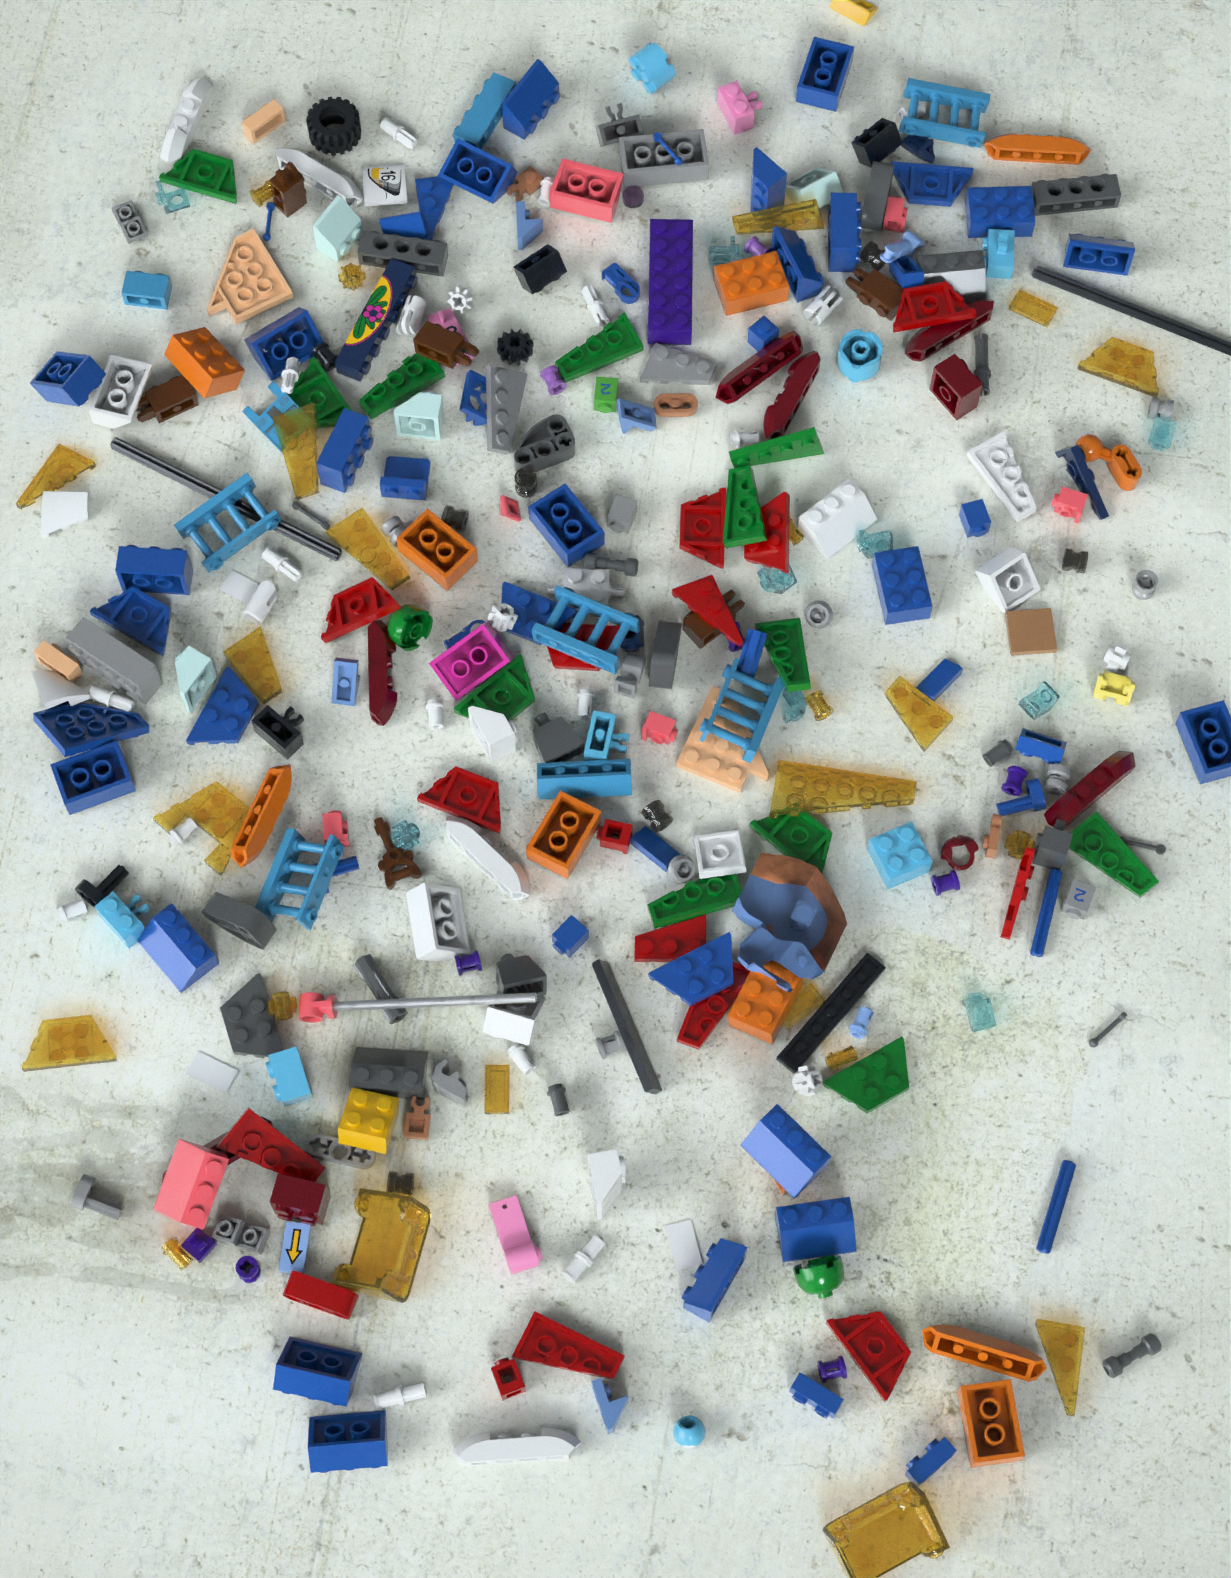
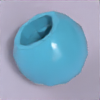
(689, 1431)

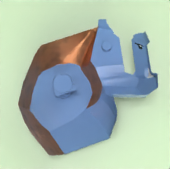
(784, 895)

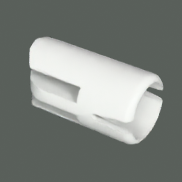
(820, 307)
(411, 316)
(261, 602)

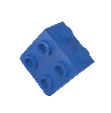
(405, 478)

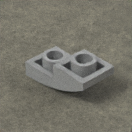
(129, 222)
(240, 1234)

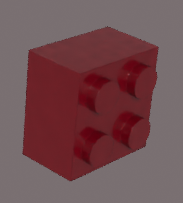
(956, 386)
(299, 1200)

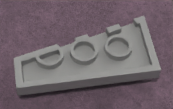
(503, 405)

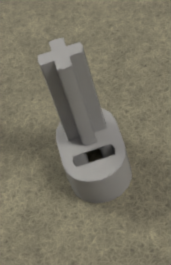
(84, 1199)

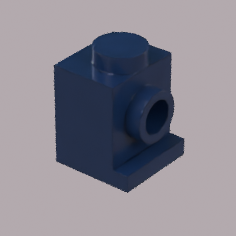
(633, 644)

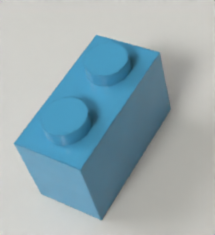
(146, 289)

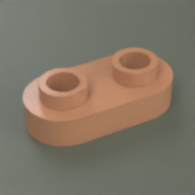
(675, 404)

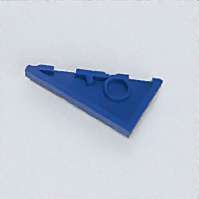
(432, 197)

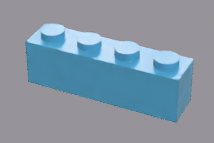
(485, 112)
(584, 778)

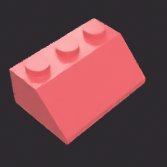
(586, 190)
(191, 1183)

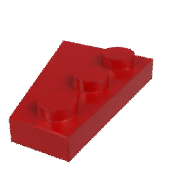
(671, 941)

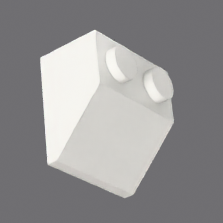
(1008, 579)
(493, 732)
(513, 1020)

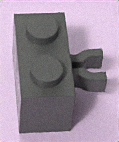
(623, 127)
(1052, 846)

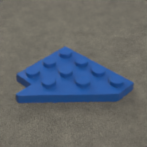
(87, 726)

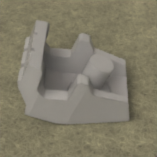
(451, 1086)

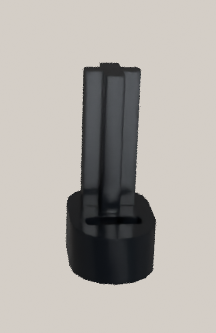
(93, 894)

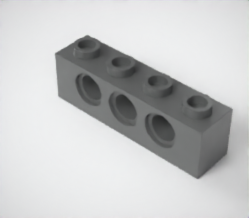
(1085, 199)
(372, 255)

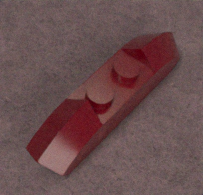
(936, 337)
(759, 367)
(780, 415)
(380, 647)
(1091, 788)

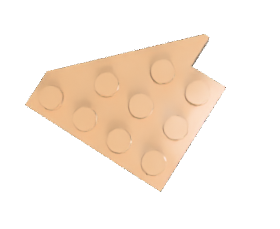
(248, 281)
(716, 757)

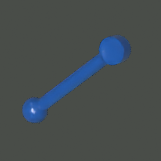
(658, 138)
(270, 207)

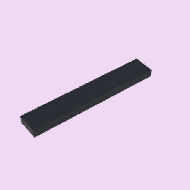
(831, 1013)
(626, 1027)

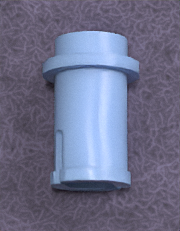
(862, 1020)

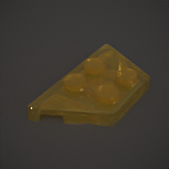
(1123, 365)
(67, 1044)

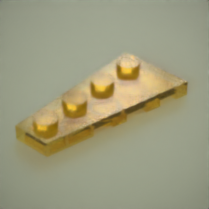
(793, 216)
(298, 443)
(367, 546)

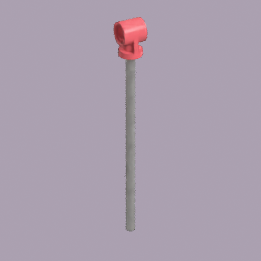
(314, 1006)

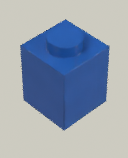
(762, 333)
(975, 518)
(570, 936)

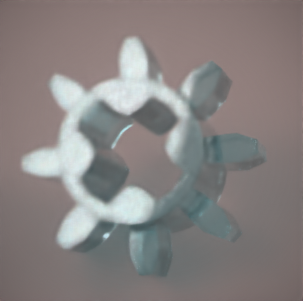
(405, 835)

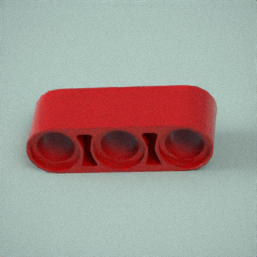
(320, 1295)

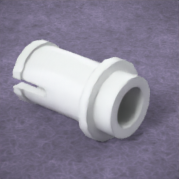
(921, 112)
(544, 196)
(744, 438)
(585, 703)
(434, 710)
(182, 832)
(71, 910)
(521, 1058)

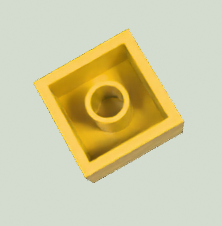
(368, 1120)

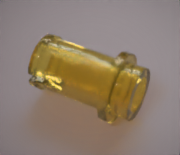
(795, 535)
(842, 1057)
(176, 1253)

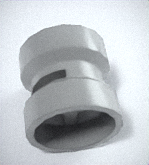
(1160, 408)
(393, 528)
(1144, 584)
(1057, 779)

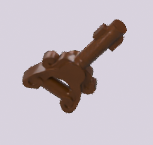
(394, 857)

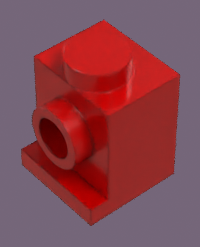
(615, 828)
(508, 1367)

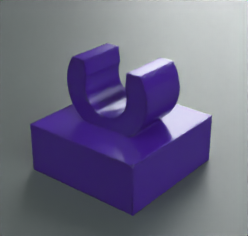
(198, 1245)

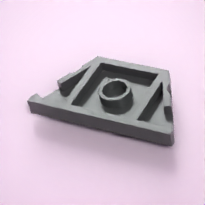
(249, 1023)

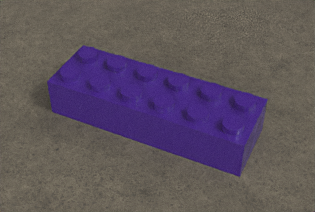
(670, 282)

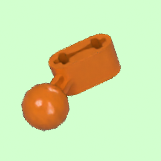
(1119, 460)

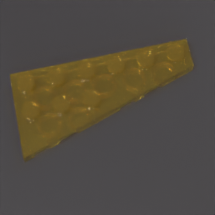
(830, 790)

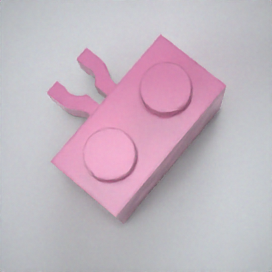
(737, 107)

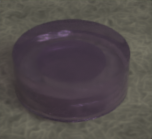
(633, 197)

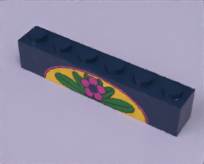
(375, 320)

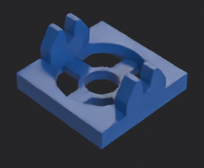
(472, 381)

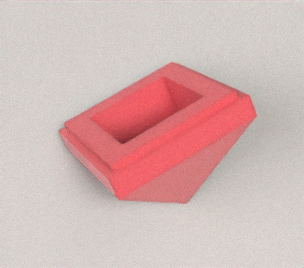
(509, 508)

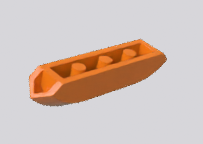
(1037, 149)
(262, 815)
(983, 1351)

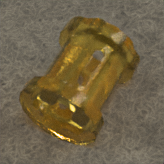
(261, 194)
(818, 705)

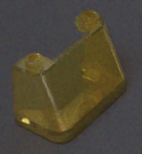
(386, 1245)
(886, 1533)

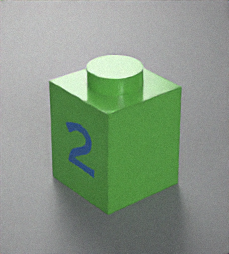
(606, 394)

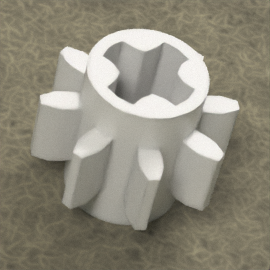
(455, 300)
(502, 617)
(1117, 657)
(807, 1080)

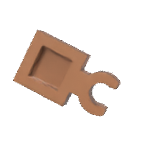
(527, 182)
(991, 841)
(417, 1123)

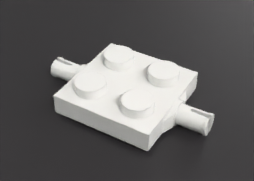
(590, 584)

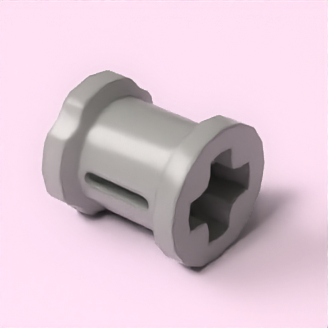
(610, 1044)

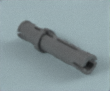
(982, 365)

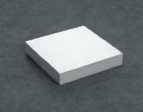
(719, 854)

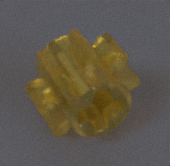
(351, 276)
(1017, 843)
(282, 1006)

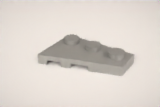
(677, 366)

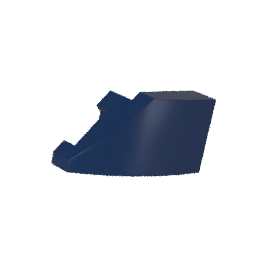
(920, 147)

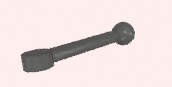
(297, 506)
(1160, 849)
(1094, 1041)

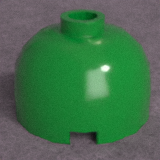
(409, 626)
(820, 1275)

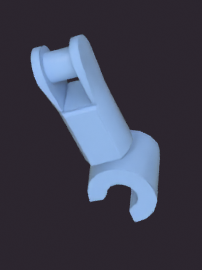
(902, 247)

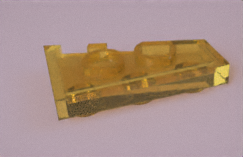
(255, 666)
(918, 712)

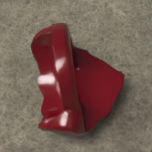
(970, 844)

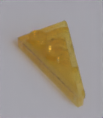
(59, 469)
(1064, 1353)

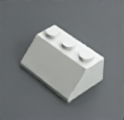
(119, 391)
(837, 519)
(437, 922)
(606, 1178)

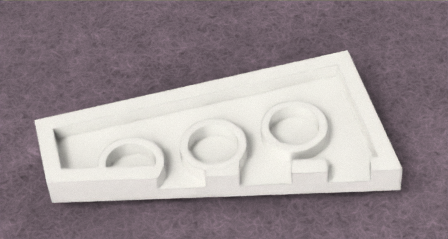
(999, 469)

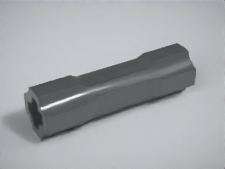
(371, 974)

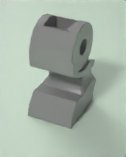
(630, 675)

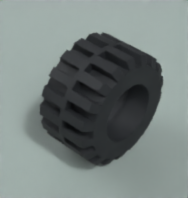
(332, 112)

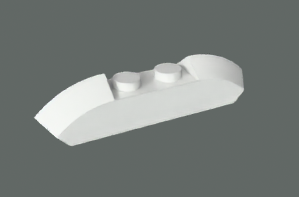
(186, 120)
(320, 177)
(495, 865)
(551, 1445)

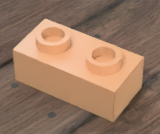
(263, 121)
(53, 658)

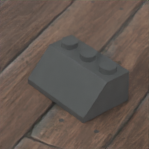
(961, 270)
(389, 1072)

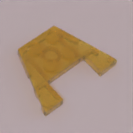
(216, 813)

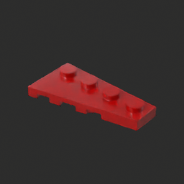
(706, 1014)

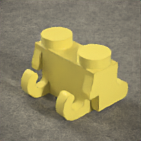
(1114, 686)

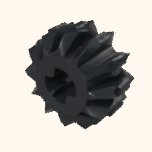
(515, 347)

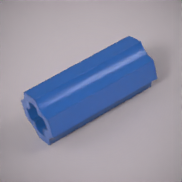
(751, 652)

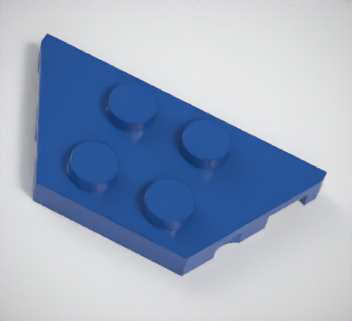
(931, 183)
(531, 609)
(137, 617)
(225, 712)
(699, 971)

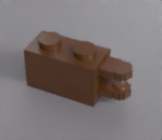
(288, 189)
(876, 292)
(443, 345)
(167, 400)
(700, 631)

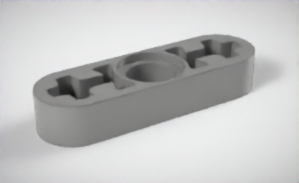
(321, 1153)

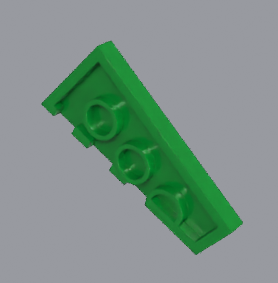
(610, 345)
(409, 379)
(787, 447)
(743, 511)
(787, 652)
(1107, 852)
(695, 900)

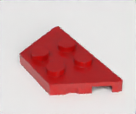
(930, 306)
(704, 527)
(774, 551)
(357, 608)
(564, 661)
(466, 797)
(873, 1348)

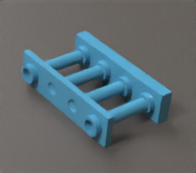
(945, 95)
(225, 501)
(585, 650)
(764, 709)
(282, 869)

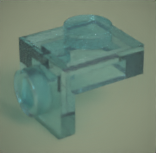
(723, 254)
(1161, 434)
(874, 542)
(775, 580)
(1039, 701)
(797, 705)
(979, 1011)

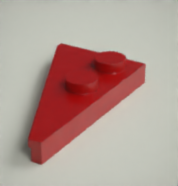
(707, 601)
(1019, 891)

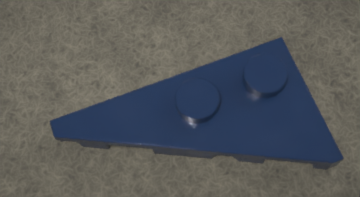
(1083, 477)

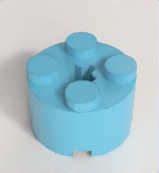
(651, 67)
(859, 355)

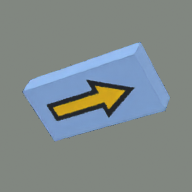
(294, 1247)

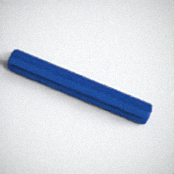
(1046, 912)
(1056, 1207)

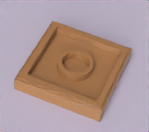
(1031, 631)

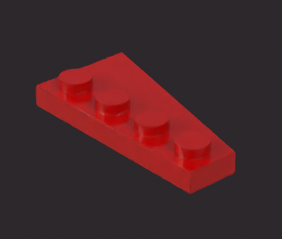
(263, 1144)
(563, 1348)

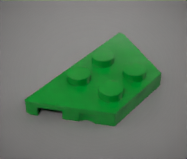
(204, 175)
(317, 388)
(503, 693)
(796, 837)
(873, 1078)

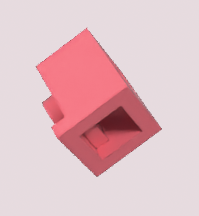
(895, 214)
(1069, 503)
(659, 729)
(335, 825)

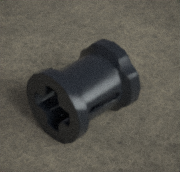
(326, 352)

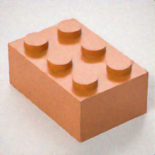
(751, 283)
(204, 362)
(437, 549)
(564, 834)
(762, 1004)
(990, 1423)

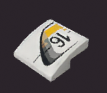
(384, 185)

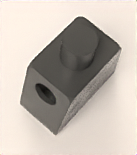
(556, 740)
(520, 976)

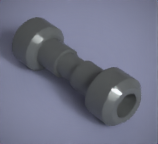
(629, 567)
(1114, 1365)

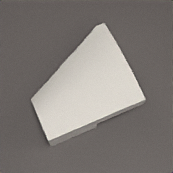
(63, 510)
(57, 689)

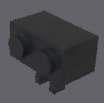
(877, 142)
(540, 269)
(279, 730)

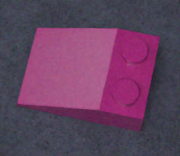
(472, 660)

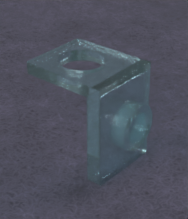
(165, 199)

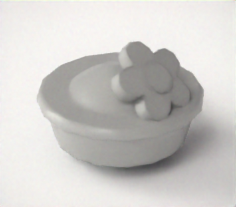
(818, 614)
(681, 869)

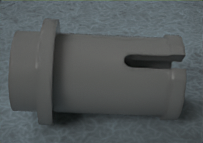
(1001, 750)
(558, 1099)

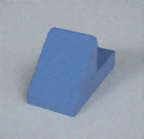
(527, 228)
(635, 415)
(345, 681)
(611, 1410)

